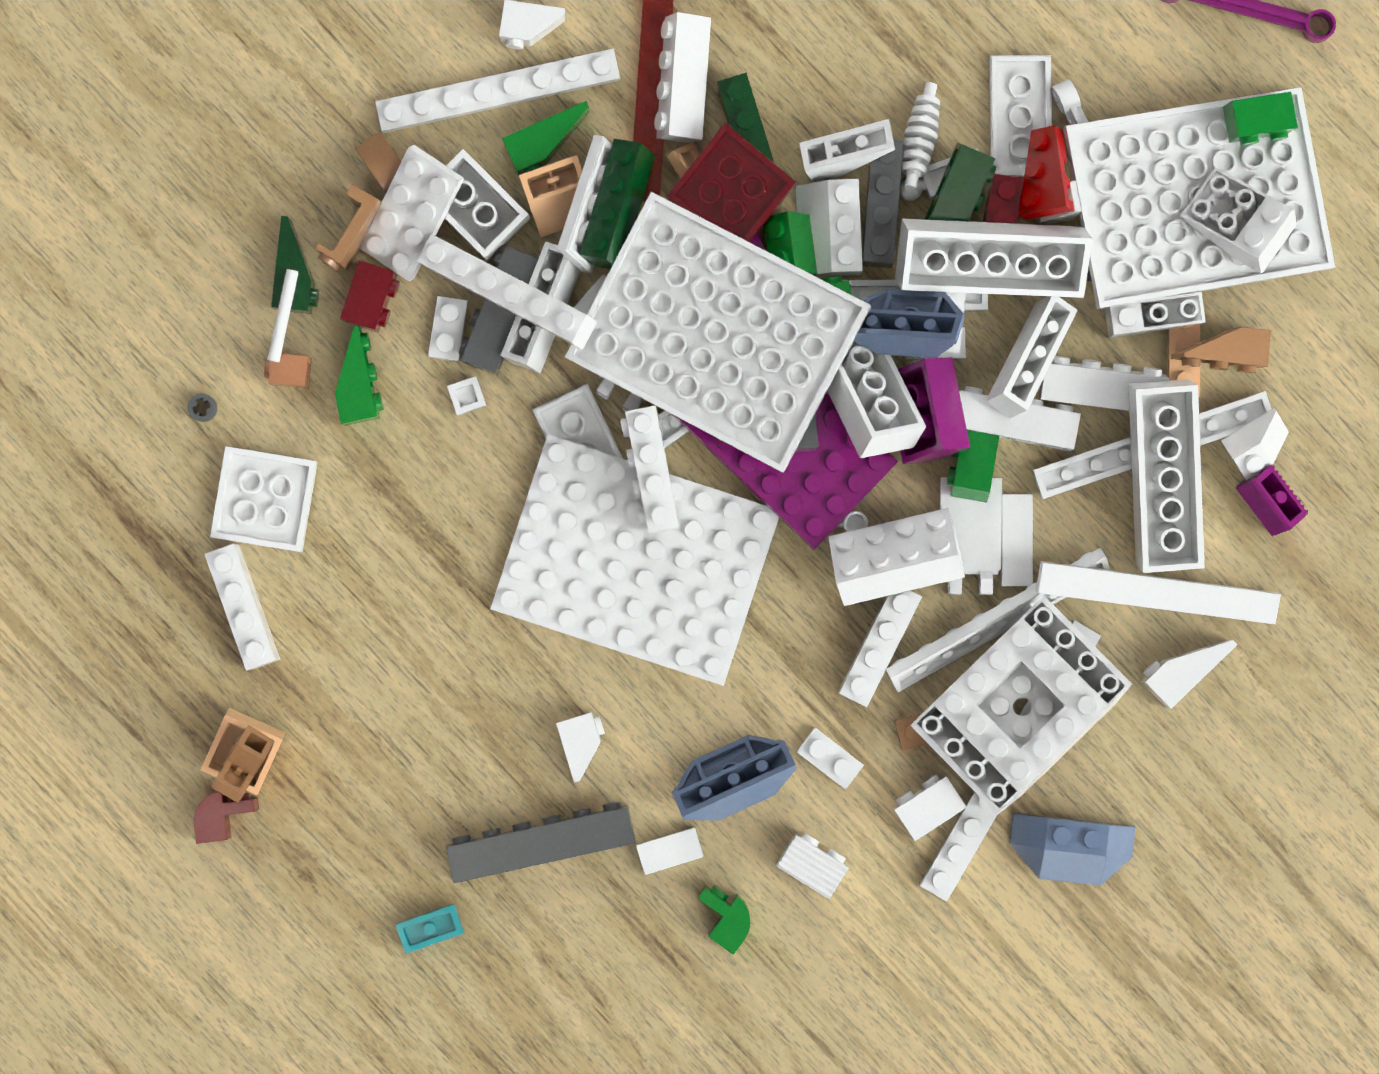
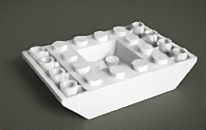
(1036, 661)

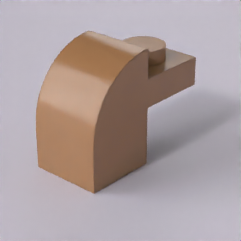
(379, 159)
(242, 764)

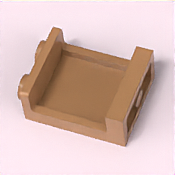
(350, 242)

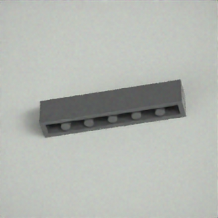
(540, 843)

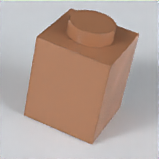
(289, 372)

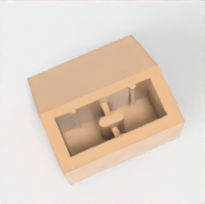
(551, 193)

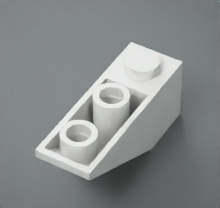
(1155, 315)

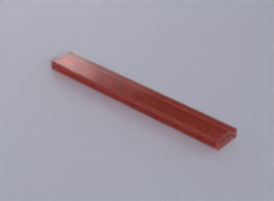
(648, 79)

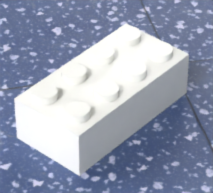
(875, 403)
(896, 556)

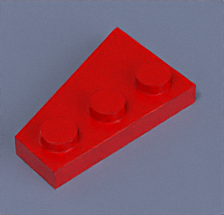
(1044, 177)

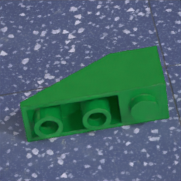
(355, 387)

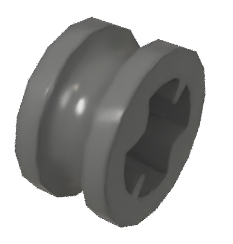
(211, 411)

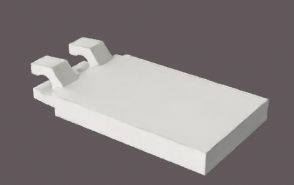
(978, 534)

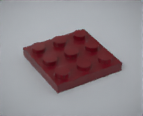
(732, 185)

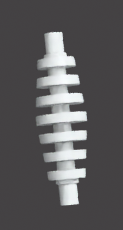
(920, 136)

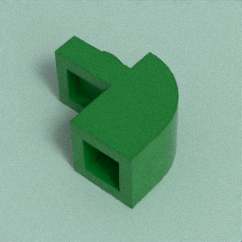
(734, 921)

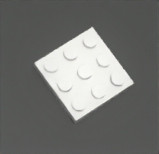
(263, 499)

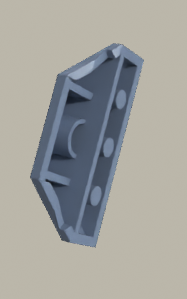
(910, 323)
(733, 778)
(1071, 848)

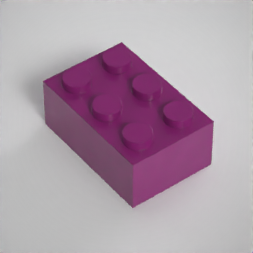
(938, 400)

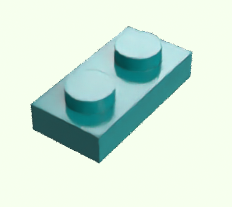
(430, 928)

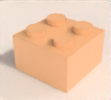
(229, 733)

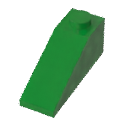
(539, 142)

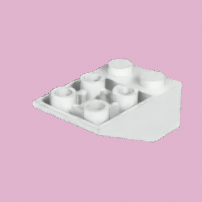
(1240, 219)

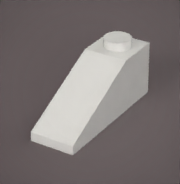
(846, 150)
(1179, 674)

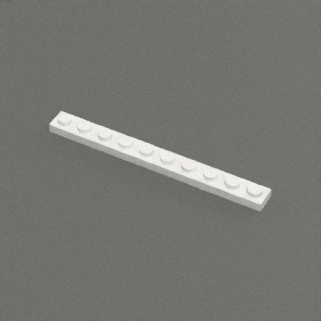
(970, 828)

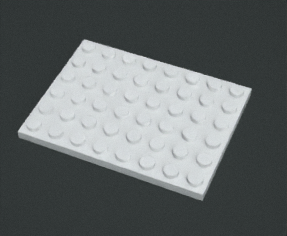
(1146, 169)
(719, 331)
(605, 580)

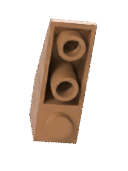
(1235, 347)

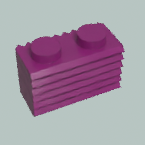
(1272, 501)

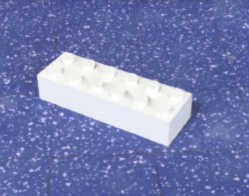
(993, 258)
(1166, 475)

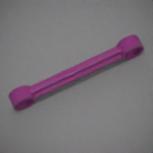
(1274, 14)

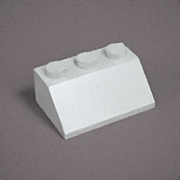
(834, 225)

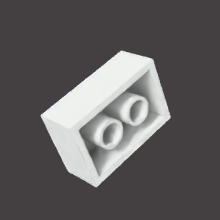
(482, 209)

